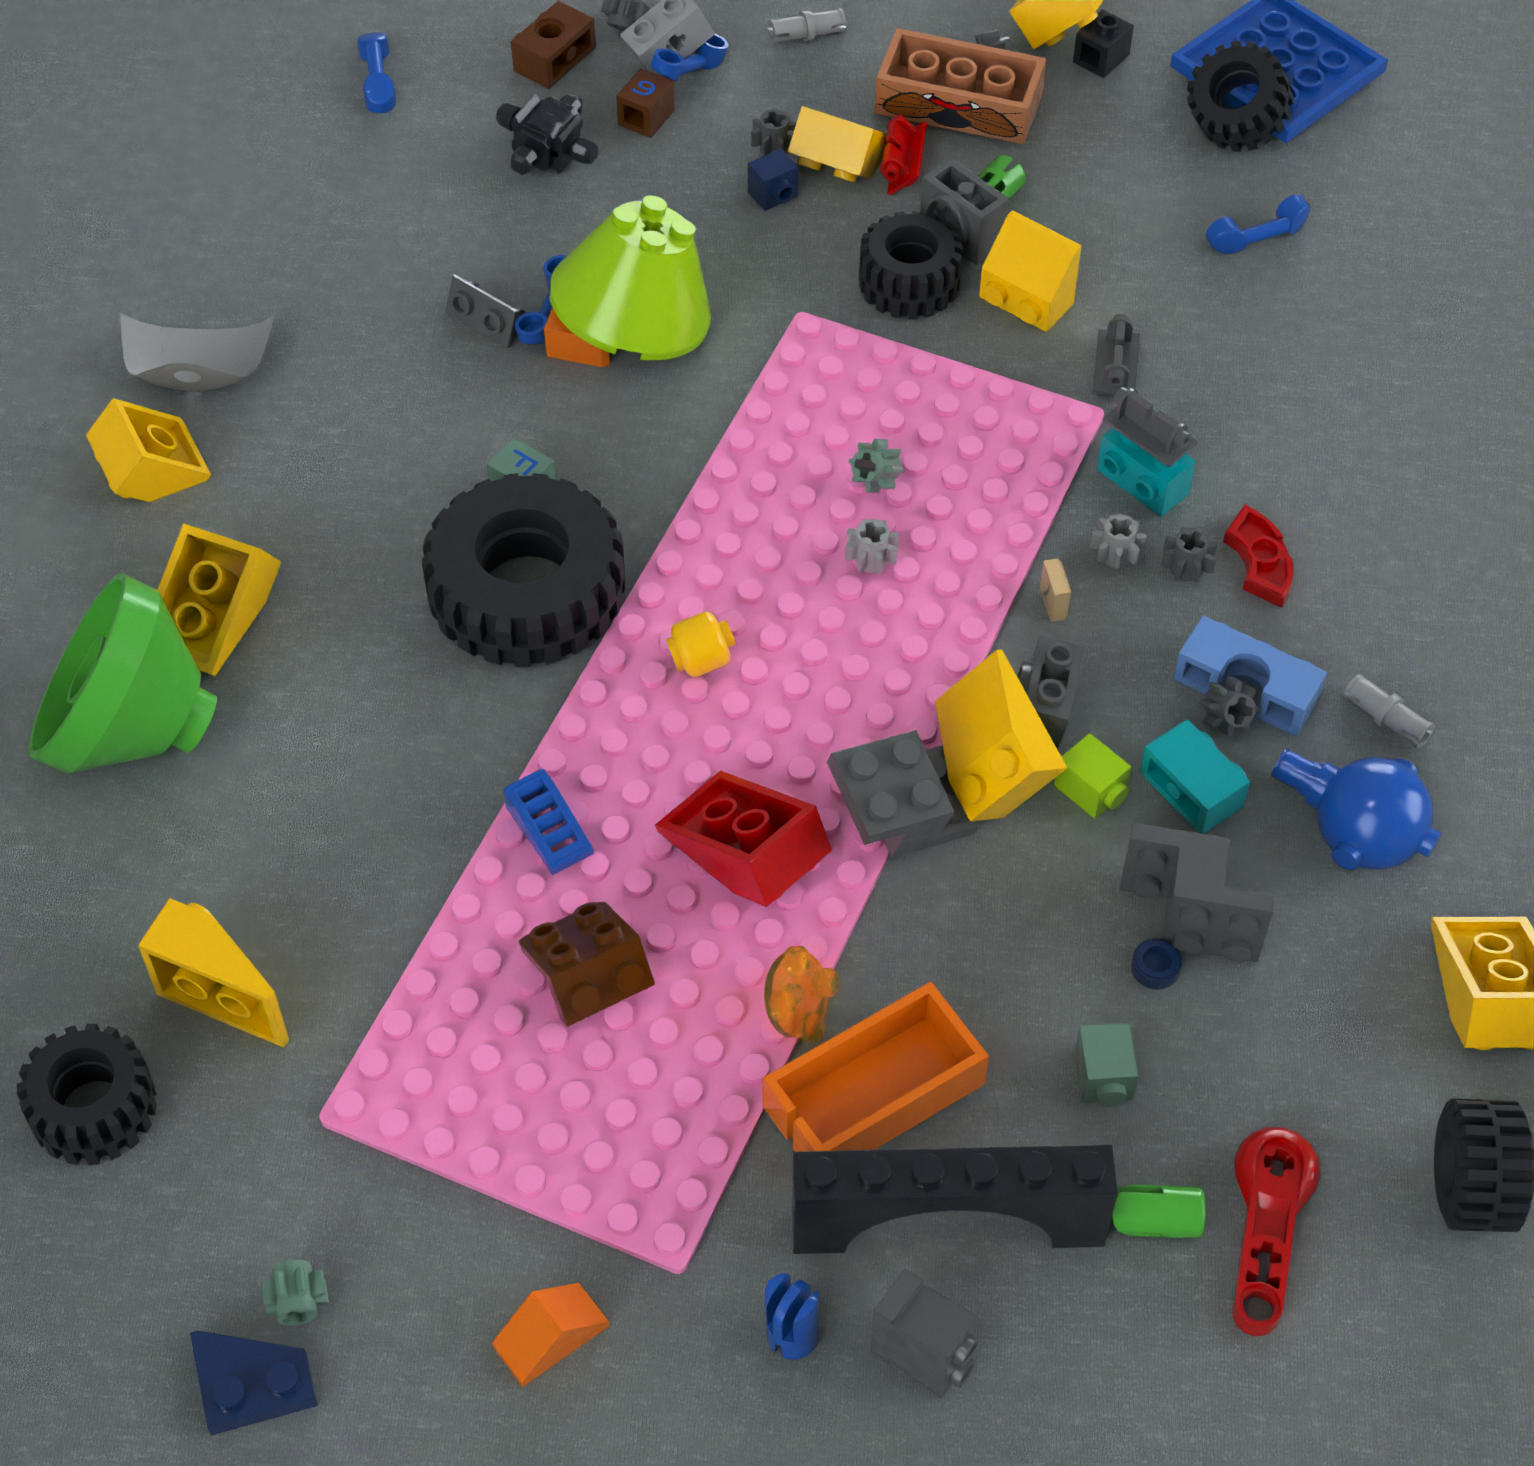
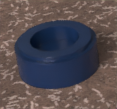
(1156, 964)

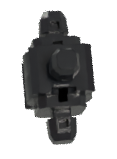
(546, 133)

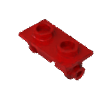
(902, 153)

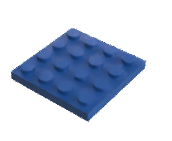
(1316, 56)

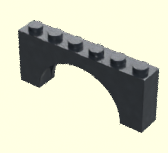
(1056, 1187)

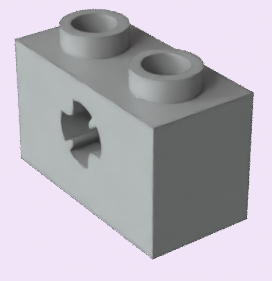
(667, 25)

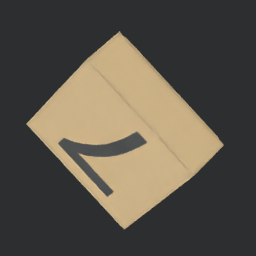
(1055, 590)

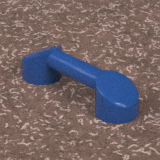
(707, 56)
(378, 87)
(1228, 238)
(531, 324)

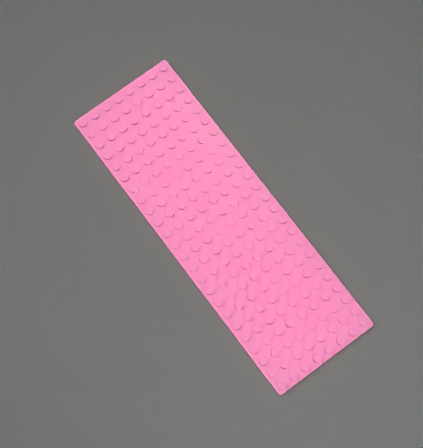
(650, 1103)

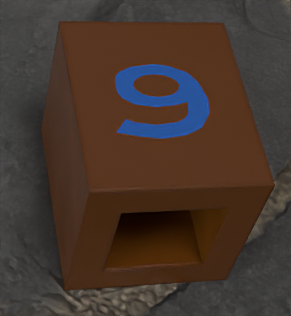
(645, 103)

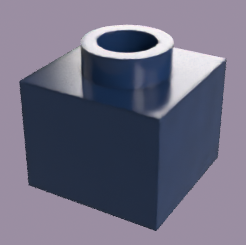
(772, 179)

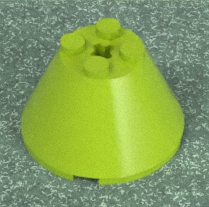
(635, 284)

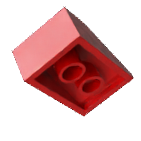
(747, 836)

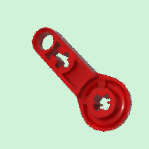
(1270, 1216)

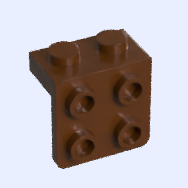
(588, 960)

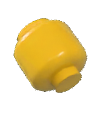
(700, 644)

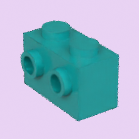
(1143, 474)
(1195, 776)

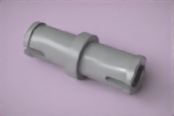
(806, 25)
(1389, 711)

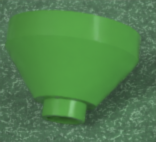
(121, 686)

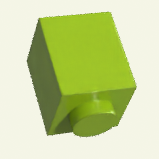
(1094, 776)

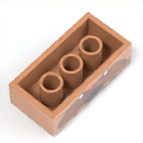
(960, 85)

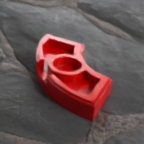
(1264, 554)

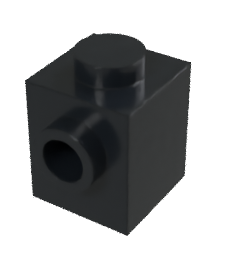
(1103, 43)

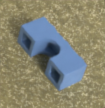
(1287, 684)

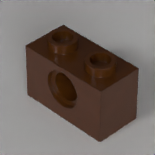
(553, 44)

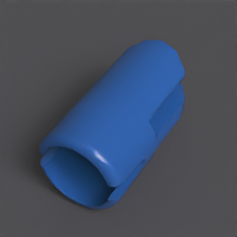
(791, 1317)

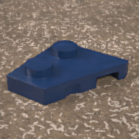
(249, 1380)

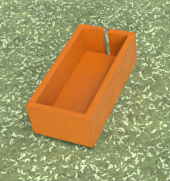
(877, 1077)

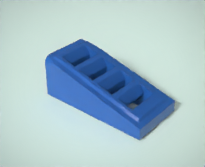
(533, 795)

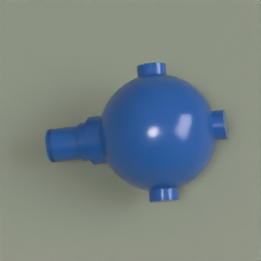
(1368, 811)

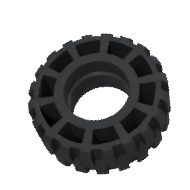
(533, 618)

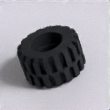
(1232, 69)
(910, 264)
(72, 1062)
(1484, 1165)

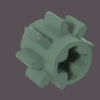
(876, 465)
(294, 1292)

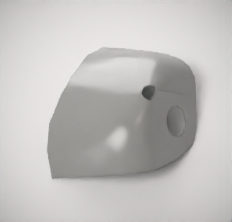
(192, 357)

